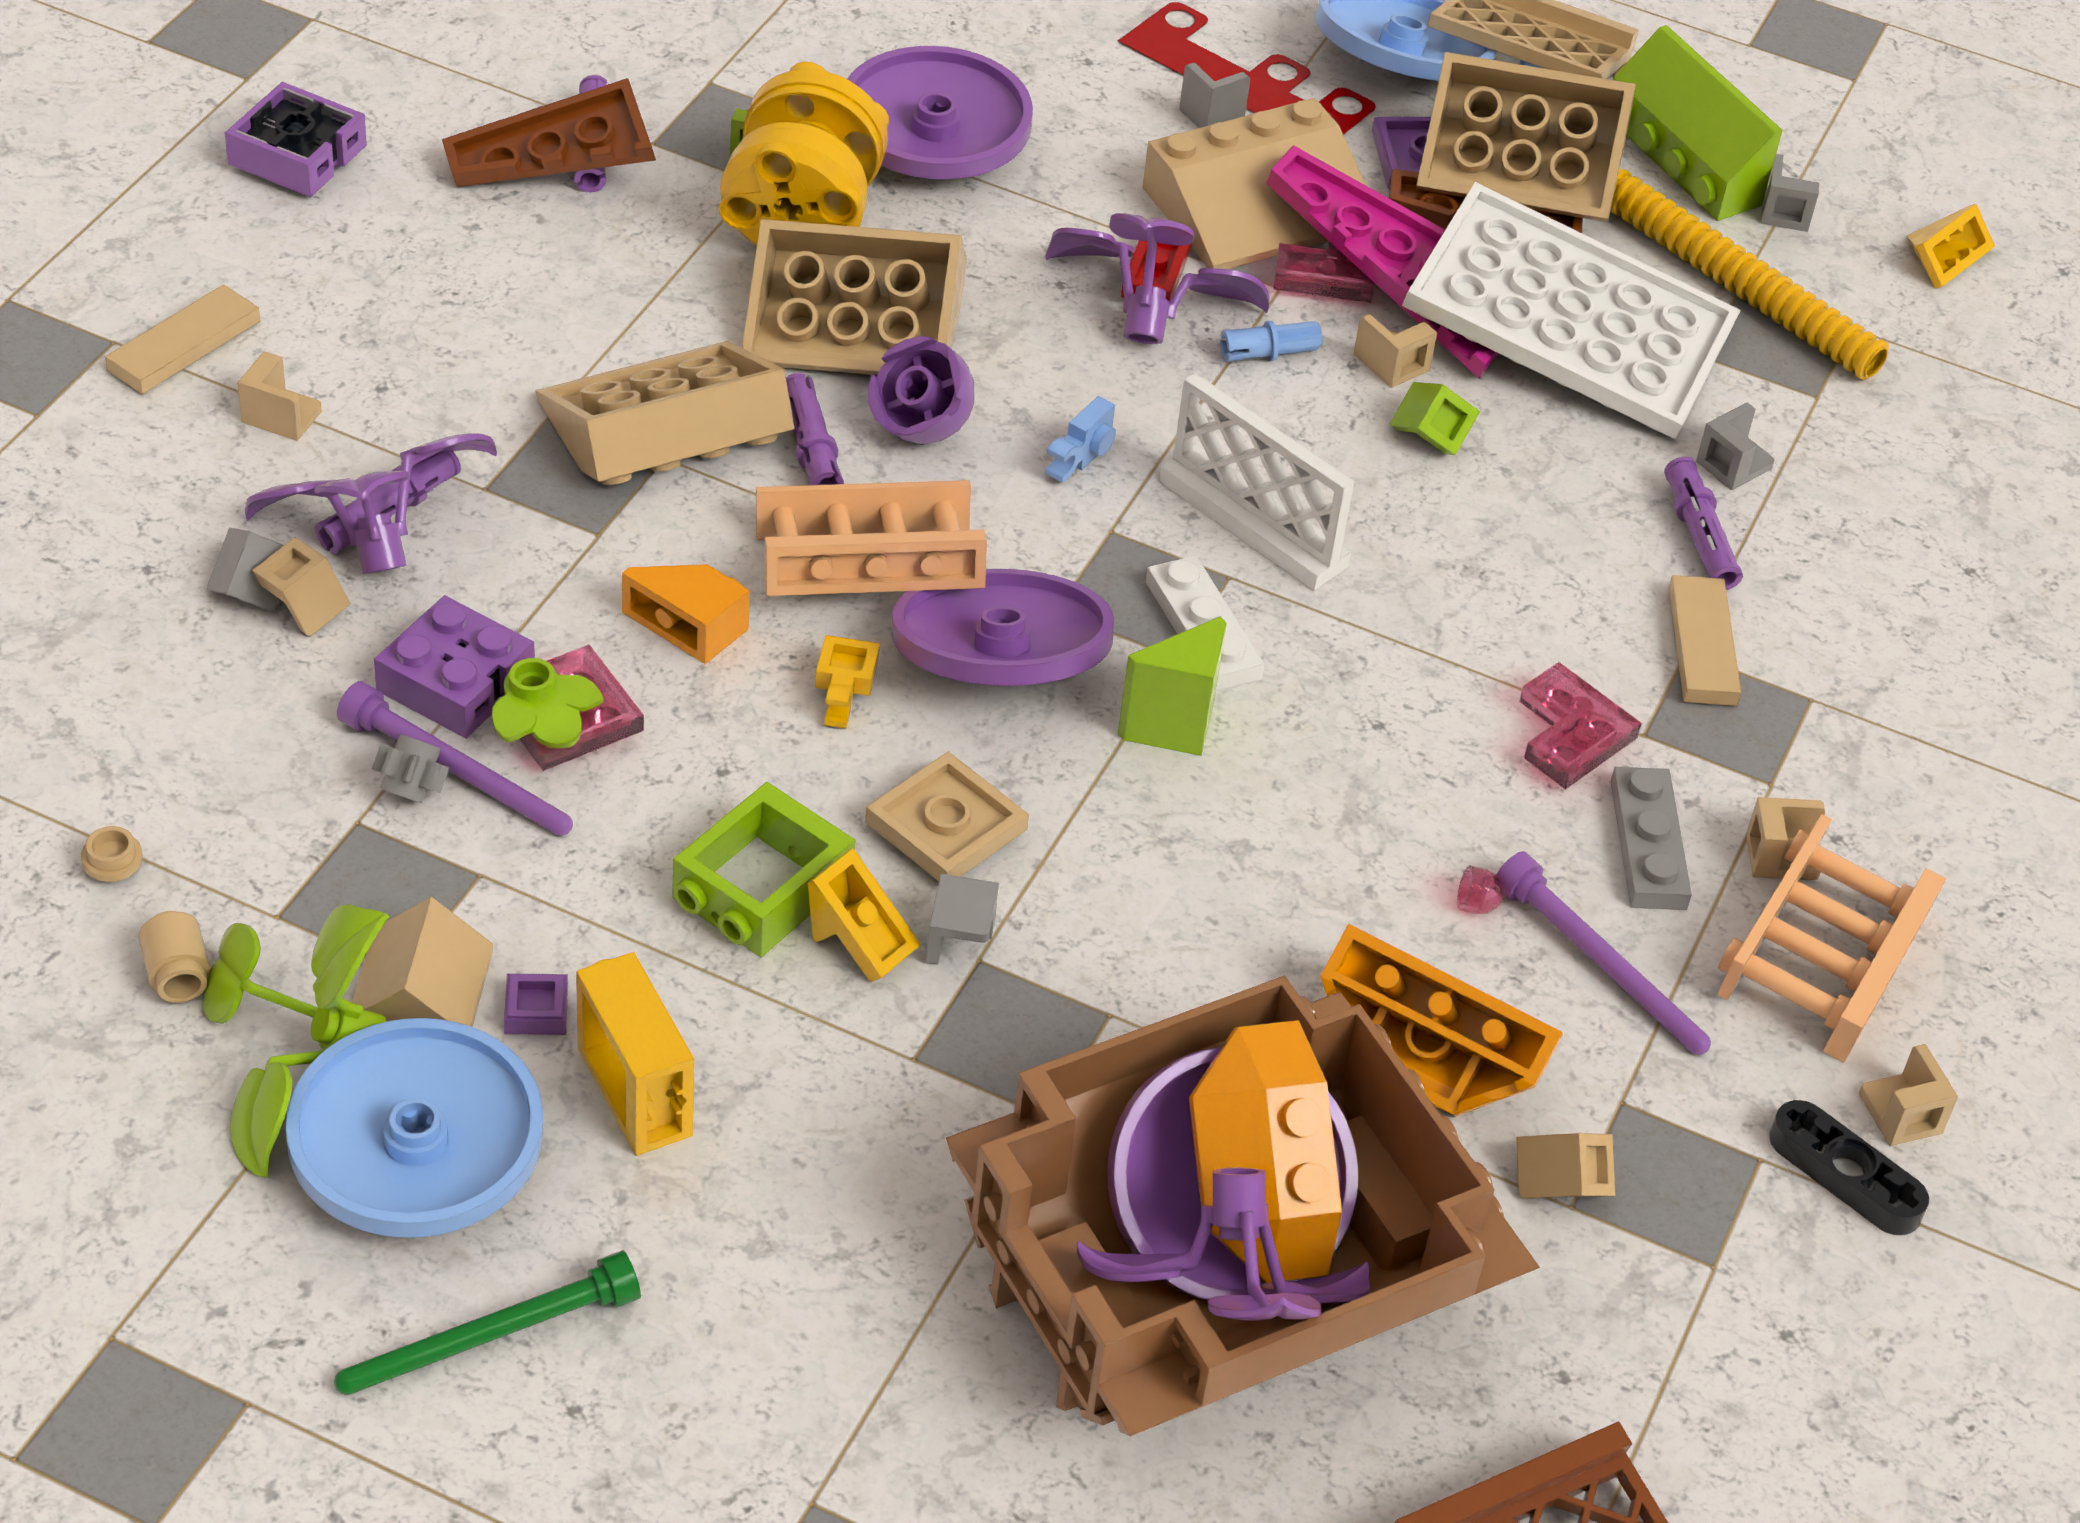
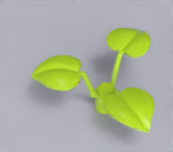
(334, 961)

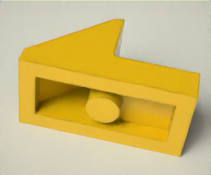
(856, 909)

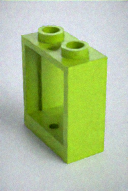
(783, 826)

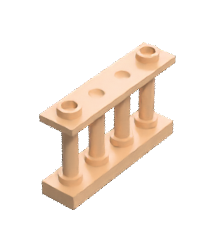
(902, 541)
(1864, 977)

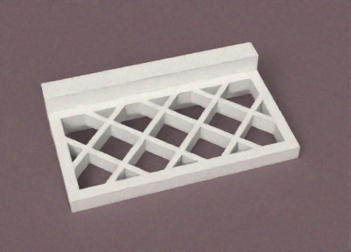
(1244, 502)

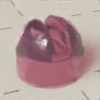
(1479, 891)

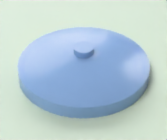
(1393, 35)
(414, 1127)

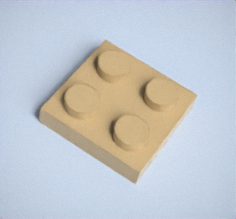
(946, 818)

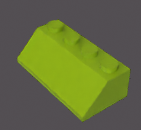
(1699, 126)

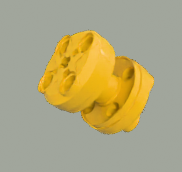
(804, 153)

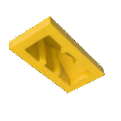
(1951, 244)

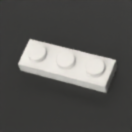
(1192, 599)

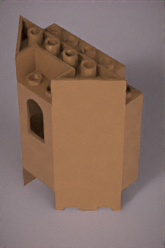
(1156, 1353)

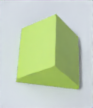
(1173, 689)

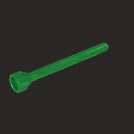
(609, 1282)

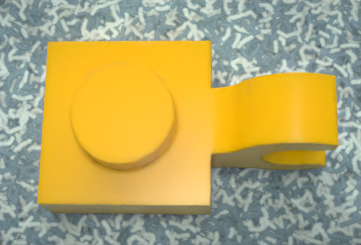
(844, 670)

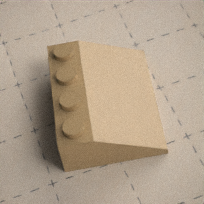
(1527, 135)
(1220, 174)
(849, 293)
(669, 411)

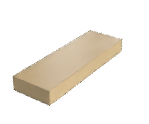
(182, 339)
(1704, 640)

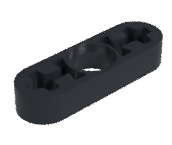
(1852, 1190)

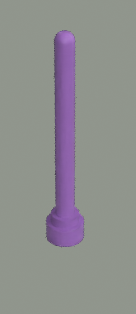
(365, 709)
(1524, 882)

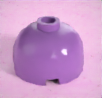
(922, 391)

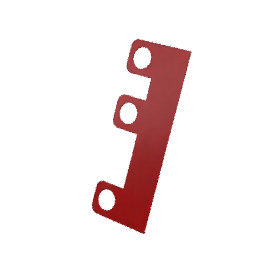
(1171, 48)

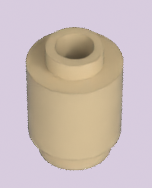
(174, 956)

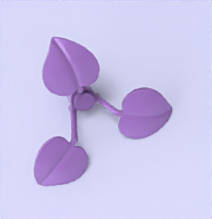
(1148, 308)
(377, 536)
(1240, 1214)

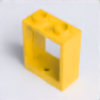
(635, 1053)

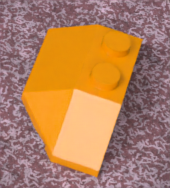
(1446, 1031)
(1271, 1112)

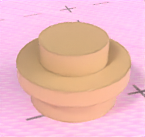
(111, 854)

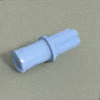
(1270, 340)

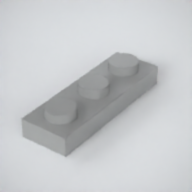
(1650, 838)

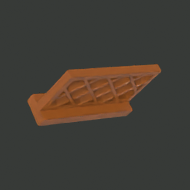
(1552, 1482)

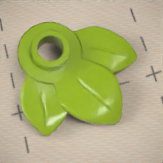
(543, 704)

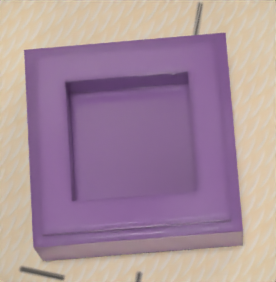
(536, 1004)

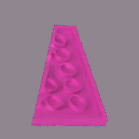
(1373, 233)

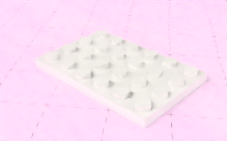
(1572, 309)

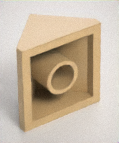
(425, 967)

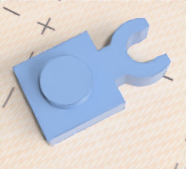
(1088, 436)

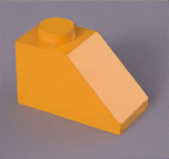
(687, 606)

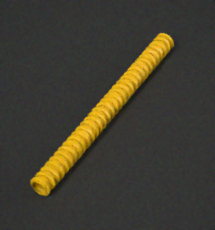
(1748, 277)

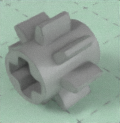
(410, 768)

